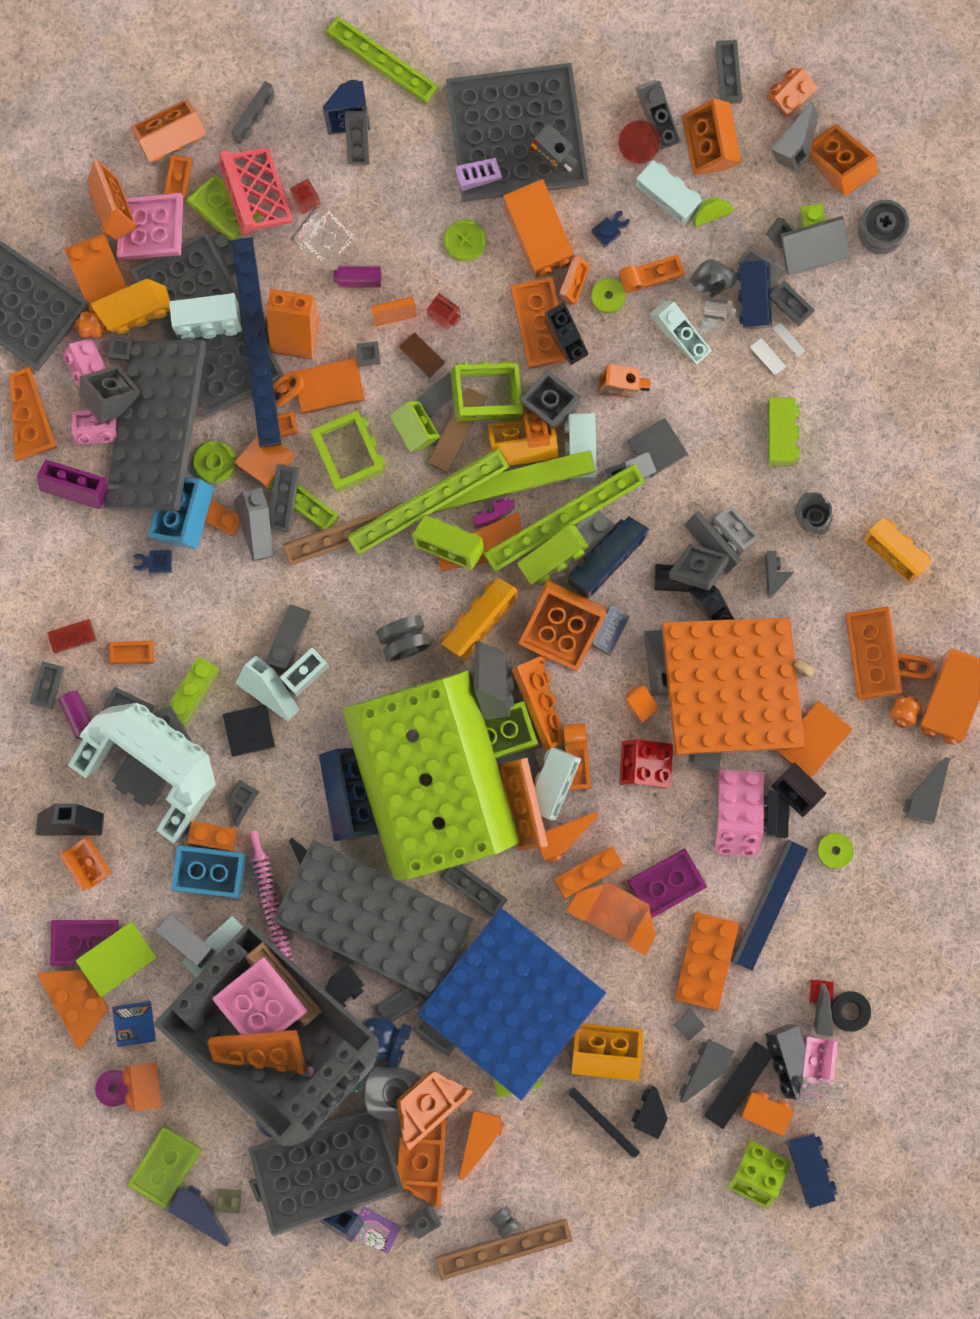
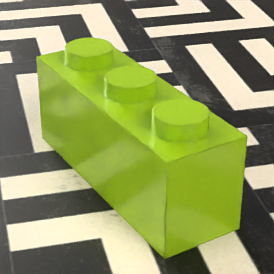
(782, 431)
(448, 542)
(553, 555)
(193, 689)

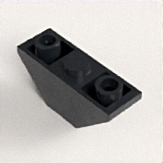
(565, 333)
(69, 820)

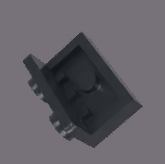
(777, 815)

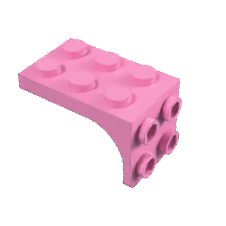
(740, 812)

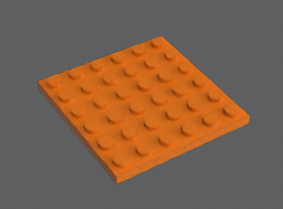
(732, 686)

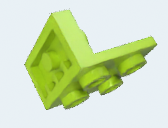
(760, 1175)

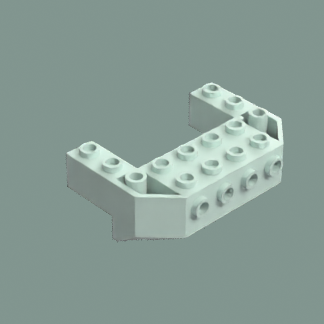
(159, 749)

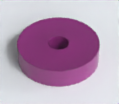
(103, 1090)

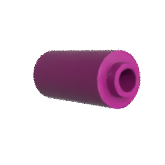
(358, 276)
(75, 712)

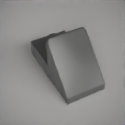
(775, 579)

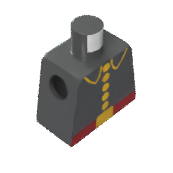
(547, 145)

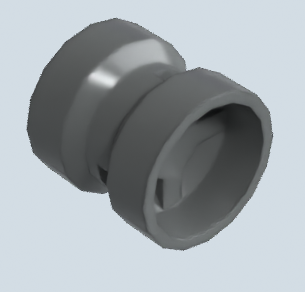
(500, 1218)

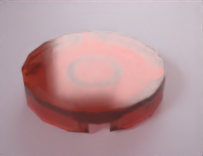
(639, 141)

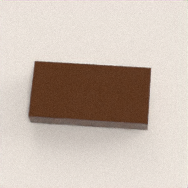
(422, 355)

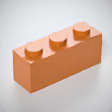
(588, 872)

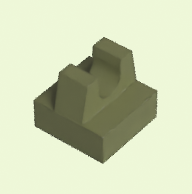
(228, 1201)

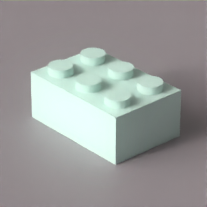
(206, 316)

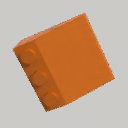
(562, 625)

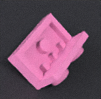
(83, 359)
(819, 1058)

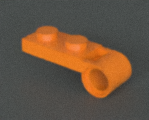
(651, 274)
(576, 744)

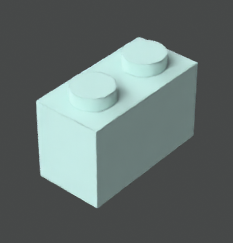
(304, 672)

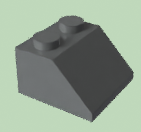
(107, 392)
(551, 399)

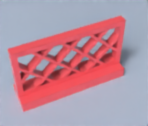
(237, 189)

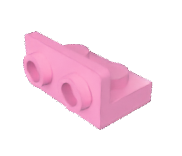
(89, 430)

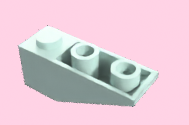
(680, 331)
(265, 685)

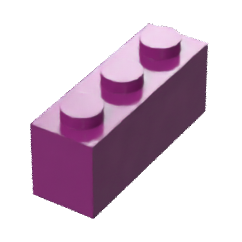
(72, 484)

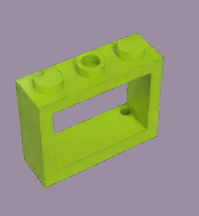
(484, 413)
(369, 440)

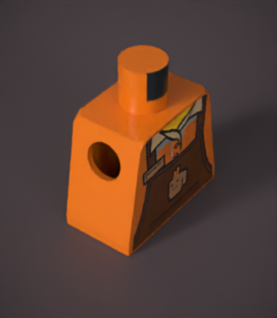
(621, 381)

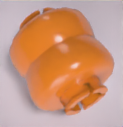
(90, 325)
(905, 711)

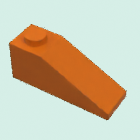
(564, 836)
(481, 1136)

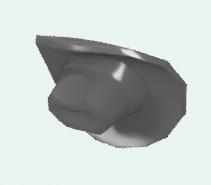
(383, 1089)

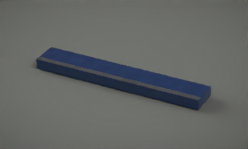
(769, 905)

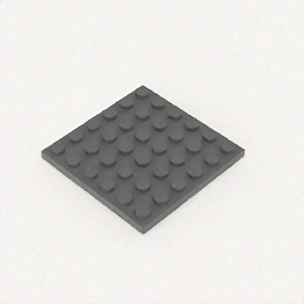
(503, 114)

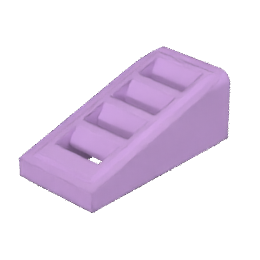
(476, 166)

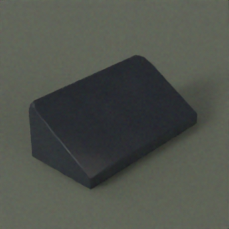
(663, 580)

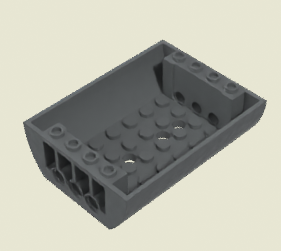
(281, 1102)

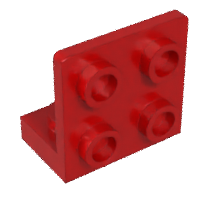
(646, 763)

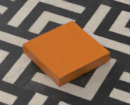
(394, 311)
(262, 462)

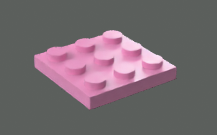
(157, 229)
(259, 1001)

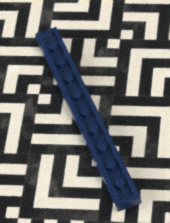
(256, 342)

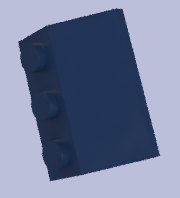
(347, 97)

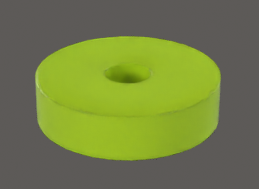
(608, 305)
(845, 848)

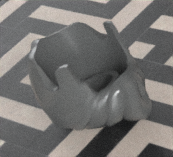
(713, 277)
(814, 513)

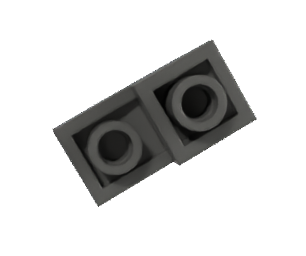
(437, 395)

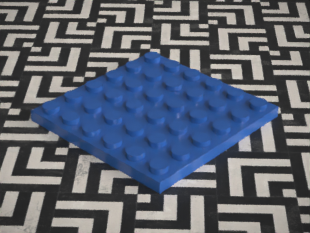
(511, 1003)

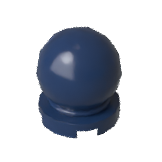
(389, 1039)

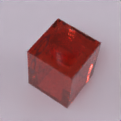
(305, 196)
(444, 312)

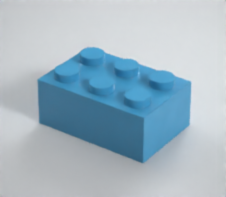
(184, 526)
(209, 872)

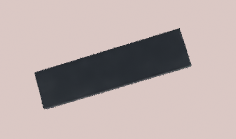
(738, 1085)
(604, 1123)

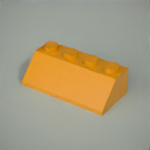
(480, 620)

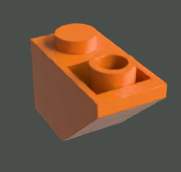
(641, 704)

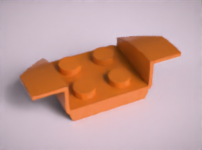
(616, 914)

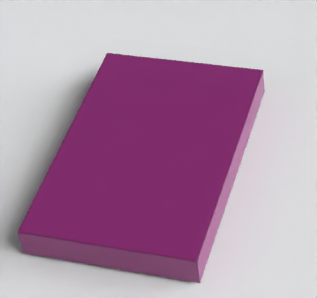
(668, 882)
(76, 937)

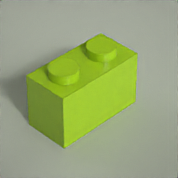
(414, 426)

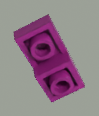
(500, 509)

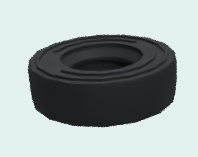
(864, 1011)

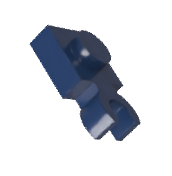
(609, 230)
(158, 561)

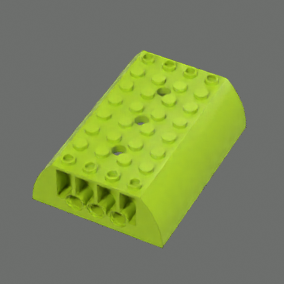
(463, 769)

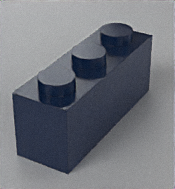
(755, 294)
(812, 1170)

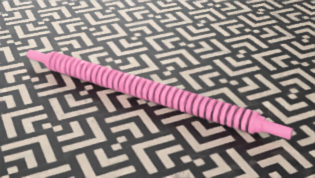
(260, 857)

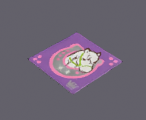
(377, 1230)

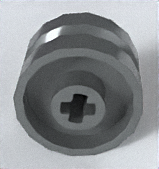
(883, 226)
(403, 638)

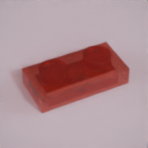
(72, 636)

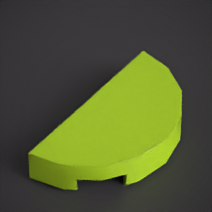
(711, 209)

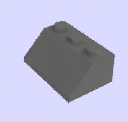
(493, 681)

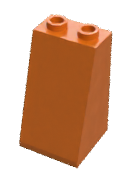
(538, 228)
(292, 323)
(952, 697)

